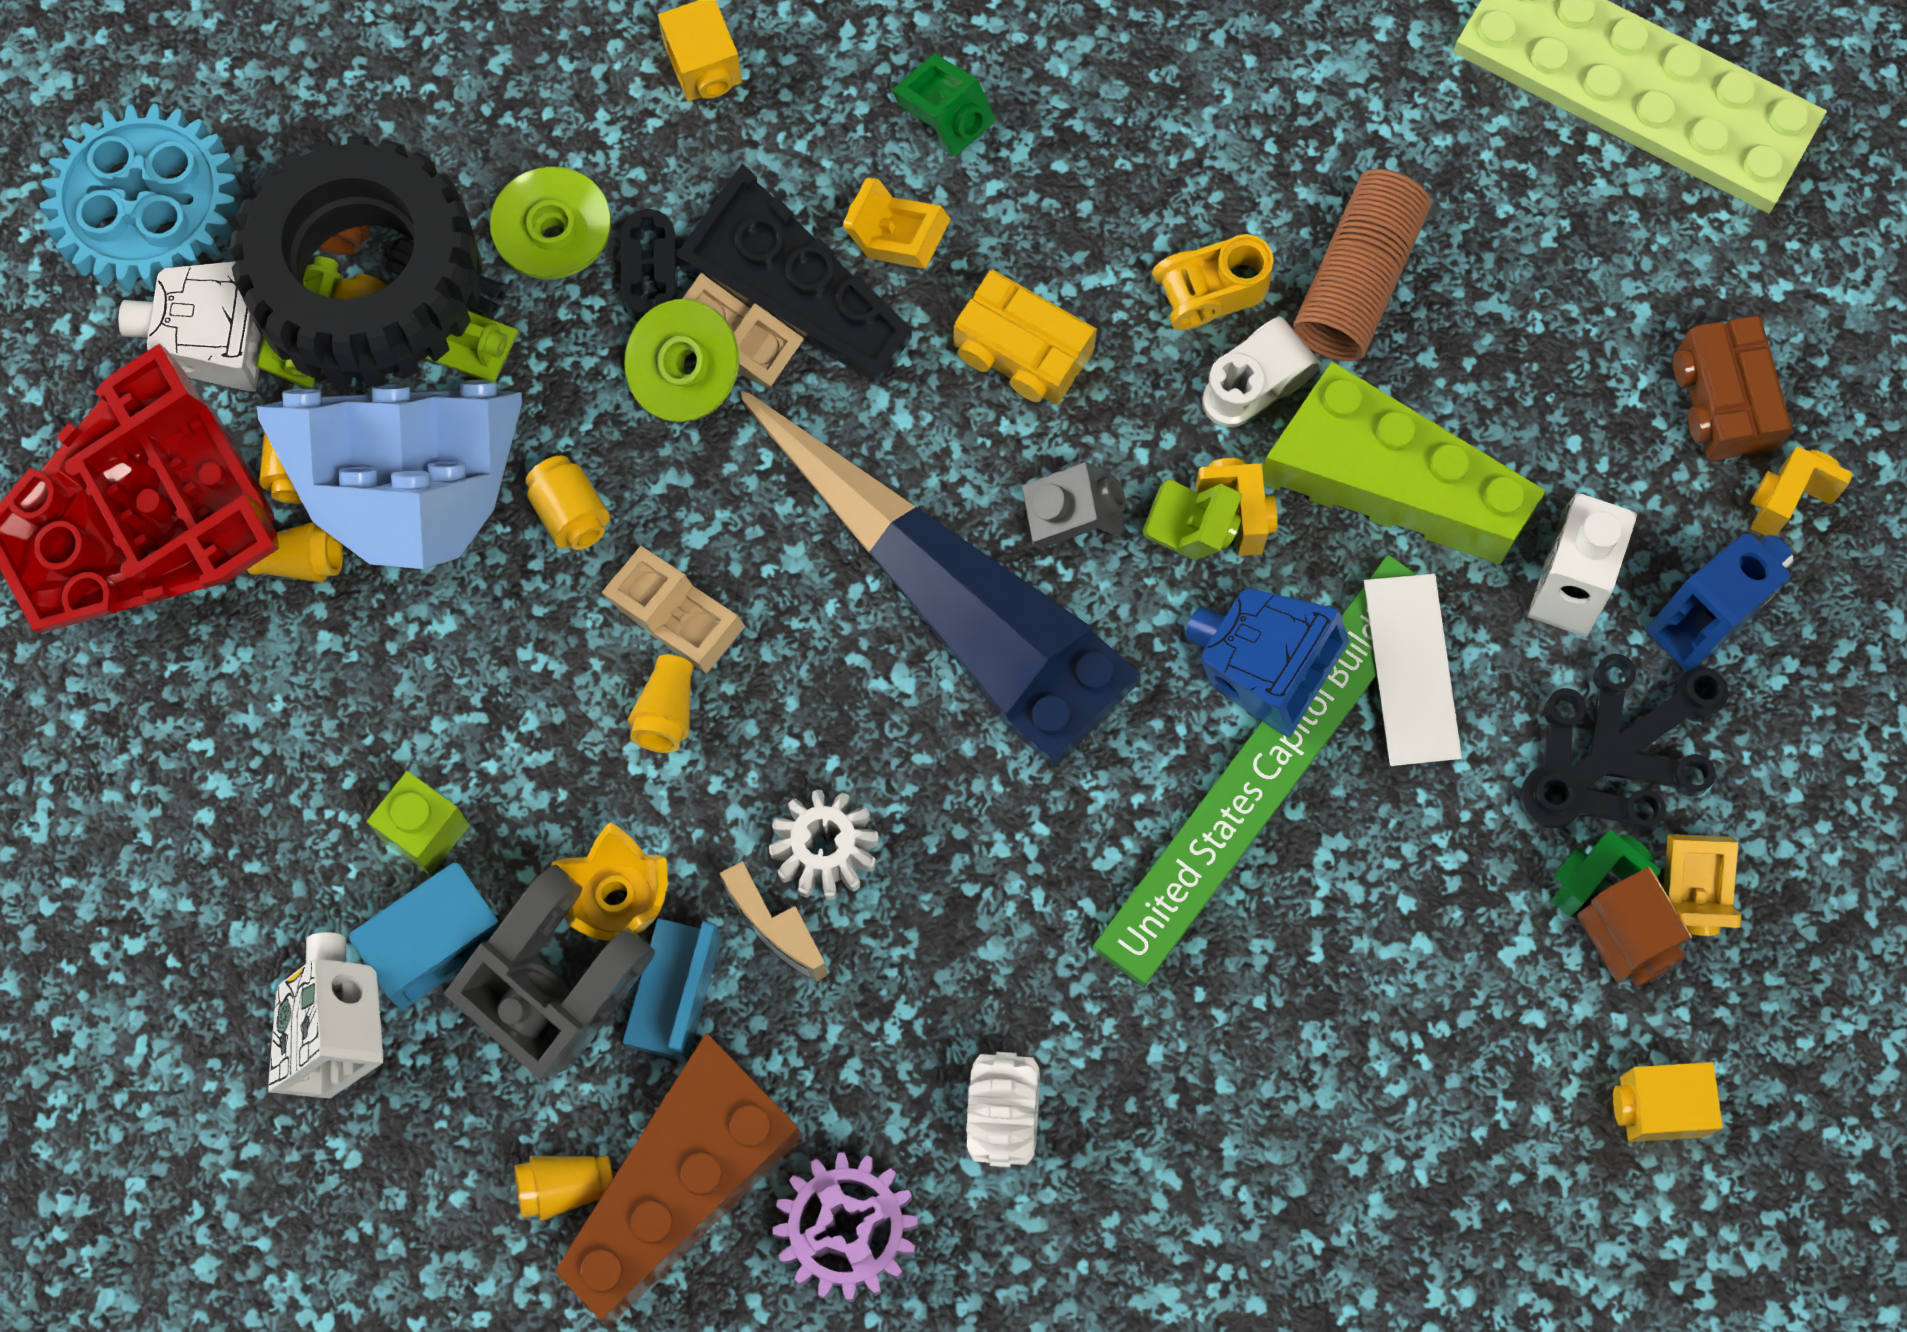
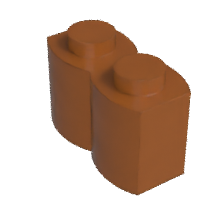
(1636, 929)

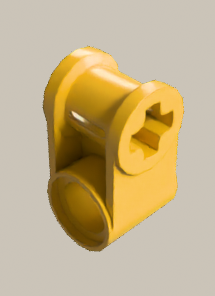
(1202, 281)

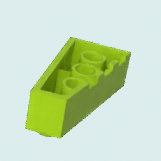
(1399, 468)

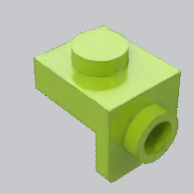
(1193, 521)

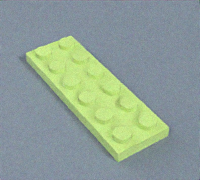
(1648, 90)

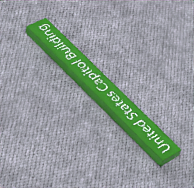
(1237, 809)

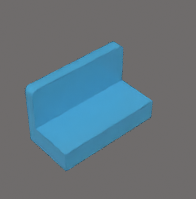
(425, 935)
(673, 990)

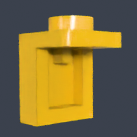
(894, 227)
(1801, 472)
(1256, 510)
(1702, 881)

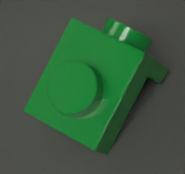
(1584, 871)

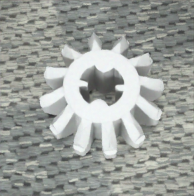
(798, 846)
(1003, 1109)

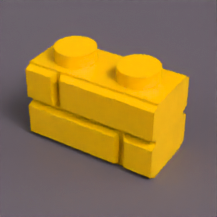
(1023, 339)

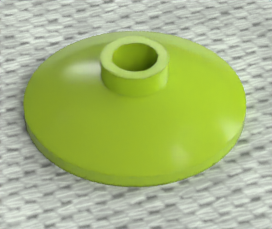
(545, 200)
(658, 354)

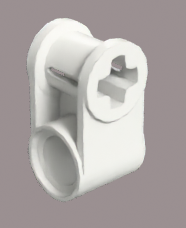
(1262, 367)

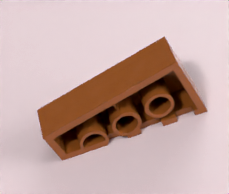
(681, 1177)

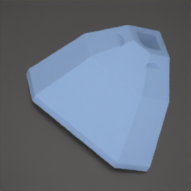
(396, 468)

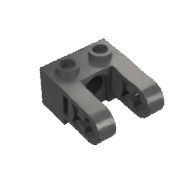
(529, 1003)

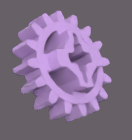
(816, 1241)

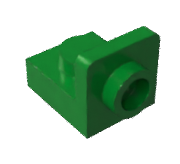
(947, 102)

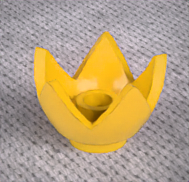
(611, 866)

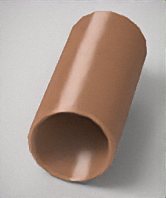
(1361, 271)

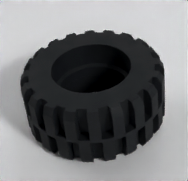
(340, 191)

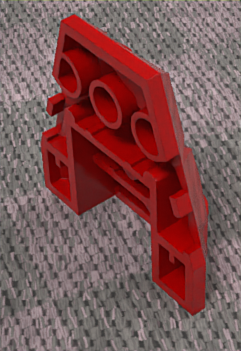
(133, 504)

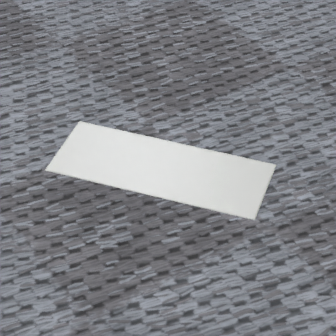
(1412, 669)

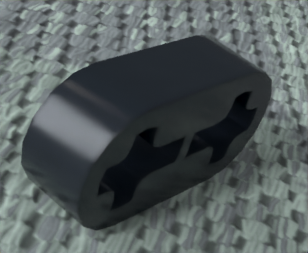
(636, 267)

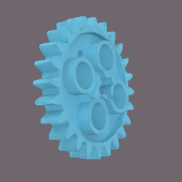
(140, 196)

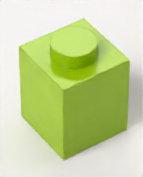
(418, 823)

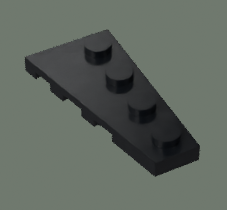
(769, 259)

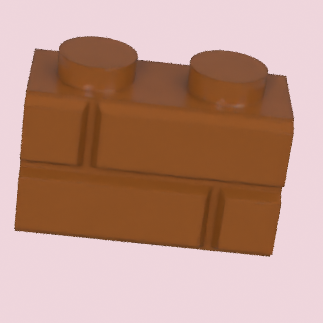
(1732, 389)

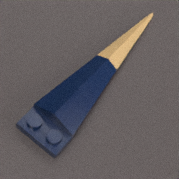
(1014, 643)

